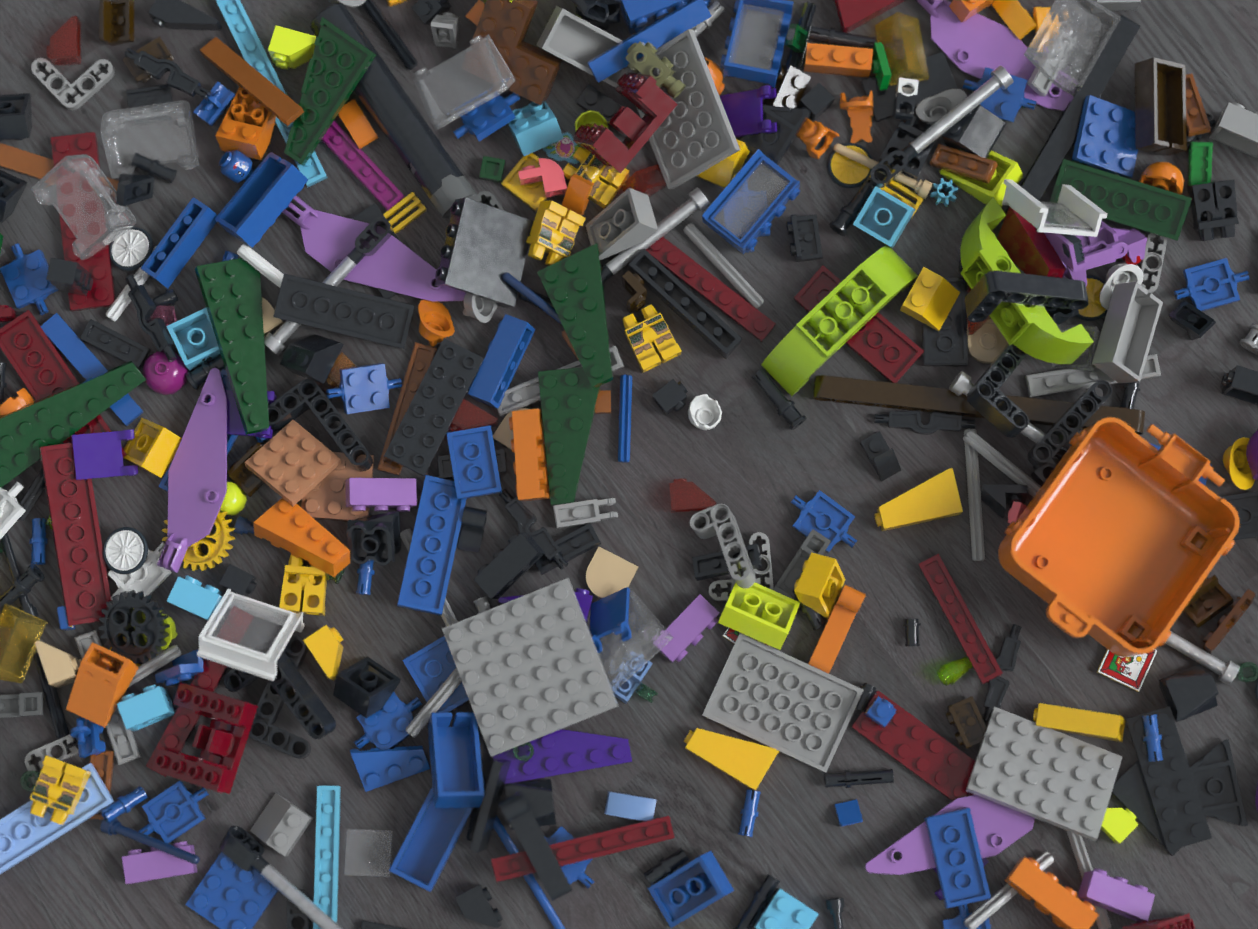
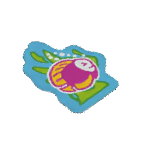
(563, 149)

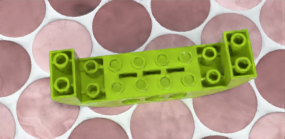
(838, 318)
(1020, 324)

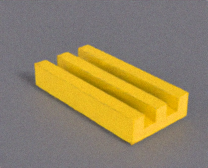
(901, 188)
(398, 206)

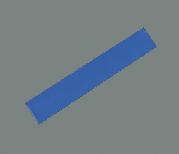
(657, 34)
(86, 363)

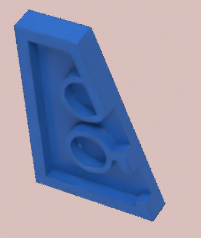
(388, 765)

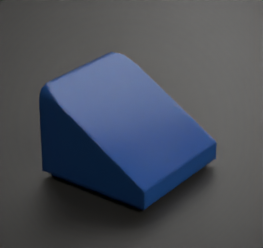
(848, 813)

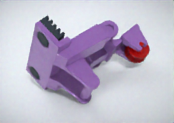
(1087, 252)

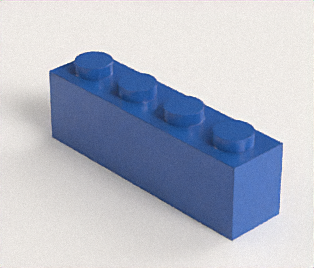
(180, 243)
(501, 361)

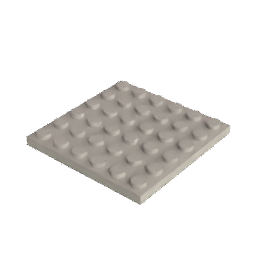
(530, 667)

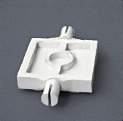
(9, 508)
(146, 578)

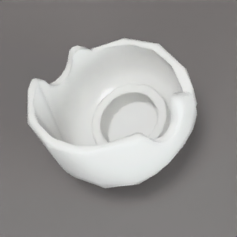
(704, 412)

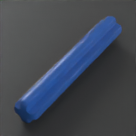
(625, 418)

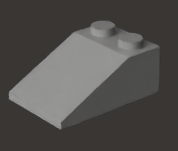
(622, 224)

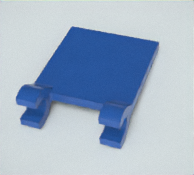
(610, 616)

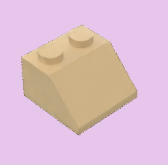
(58, 665)

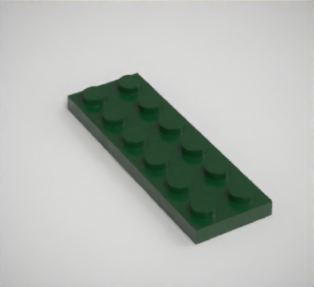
(1126, 199)

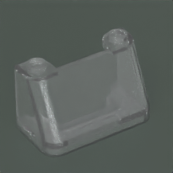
(463, 81)
(152, 131)
(85, 203)

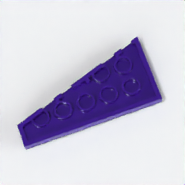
(565, 753)

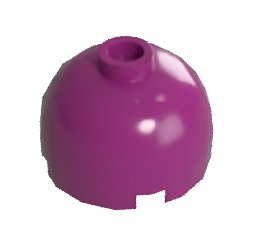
(164, 376)

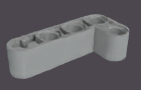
(730, 546)

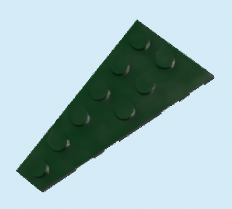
(328, 83)
(579, 302)
(567, 418)

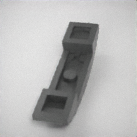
(813, 543)
(21, 705)

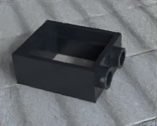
(1241, 384)

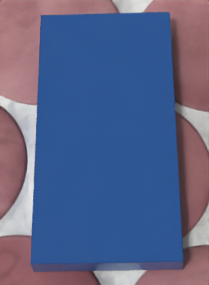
(957, 858)

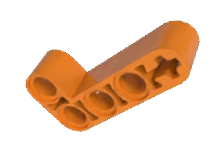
(836, 628)

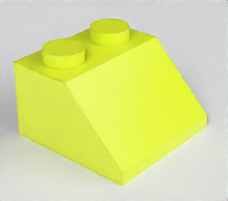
(291, 47)

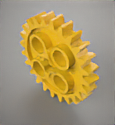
(197, 558)

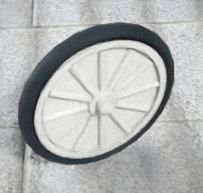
(131, 249)
(125, 550)

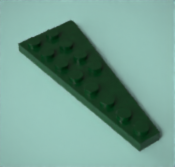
(236, 315)
(58, 417)

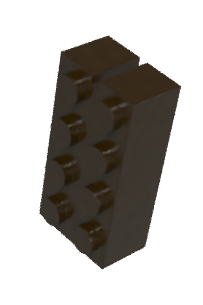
(1160, 106)

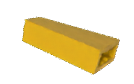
(926, 502)
(1080, 722)
(737, 758)

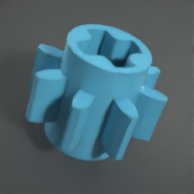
(940, 197)

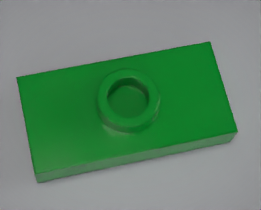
(880, 66)
(1200, 163)

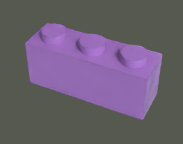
(381, 493)
(688, 628)
(156, 864)
(1116, 895)

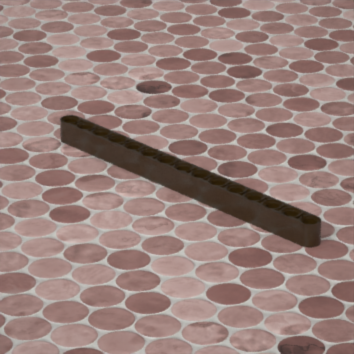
(945, 401)

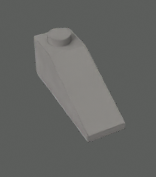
(445, 30)

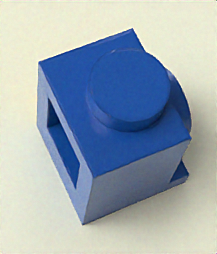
(880, 711)

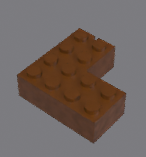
(531, 66)

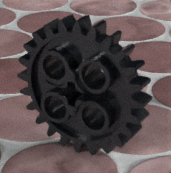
(134, 626)

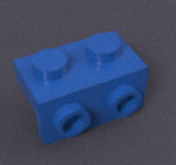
(183, 669)

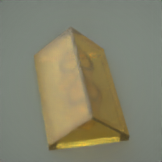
(903, 47)
(17, 642)

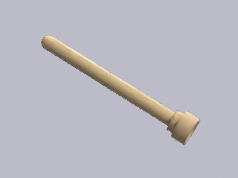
(921, 187)

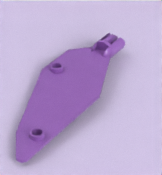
(984, 44)
(391, 268)
(197, 474)
(994, 827)

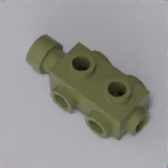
(652, 61)

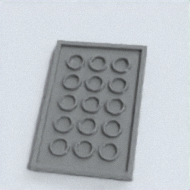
(697, 129)
(782, 702)
(1044, 774)

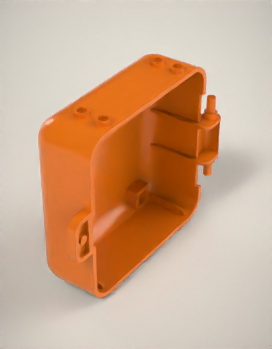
(1121, 536)

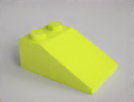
(996, 188)

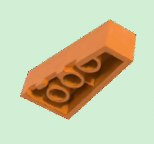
(530, 455)
(302, 536)
(1051, 896)

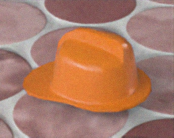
(434, 321)

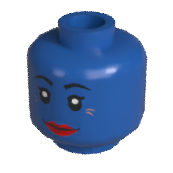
(236, 166)

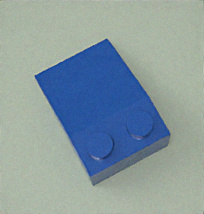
(690, 889)

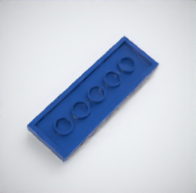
(432, 547)

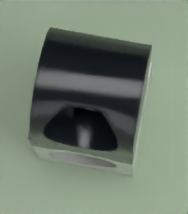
(905, 99)

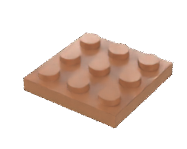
(293, 462)
(328, 497)

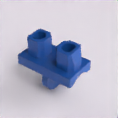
(214, 106)
(88, 737)

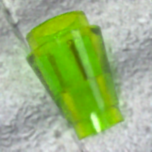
(953, 671)

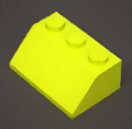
(760, 614)

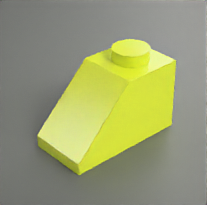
(1118, 824)

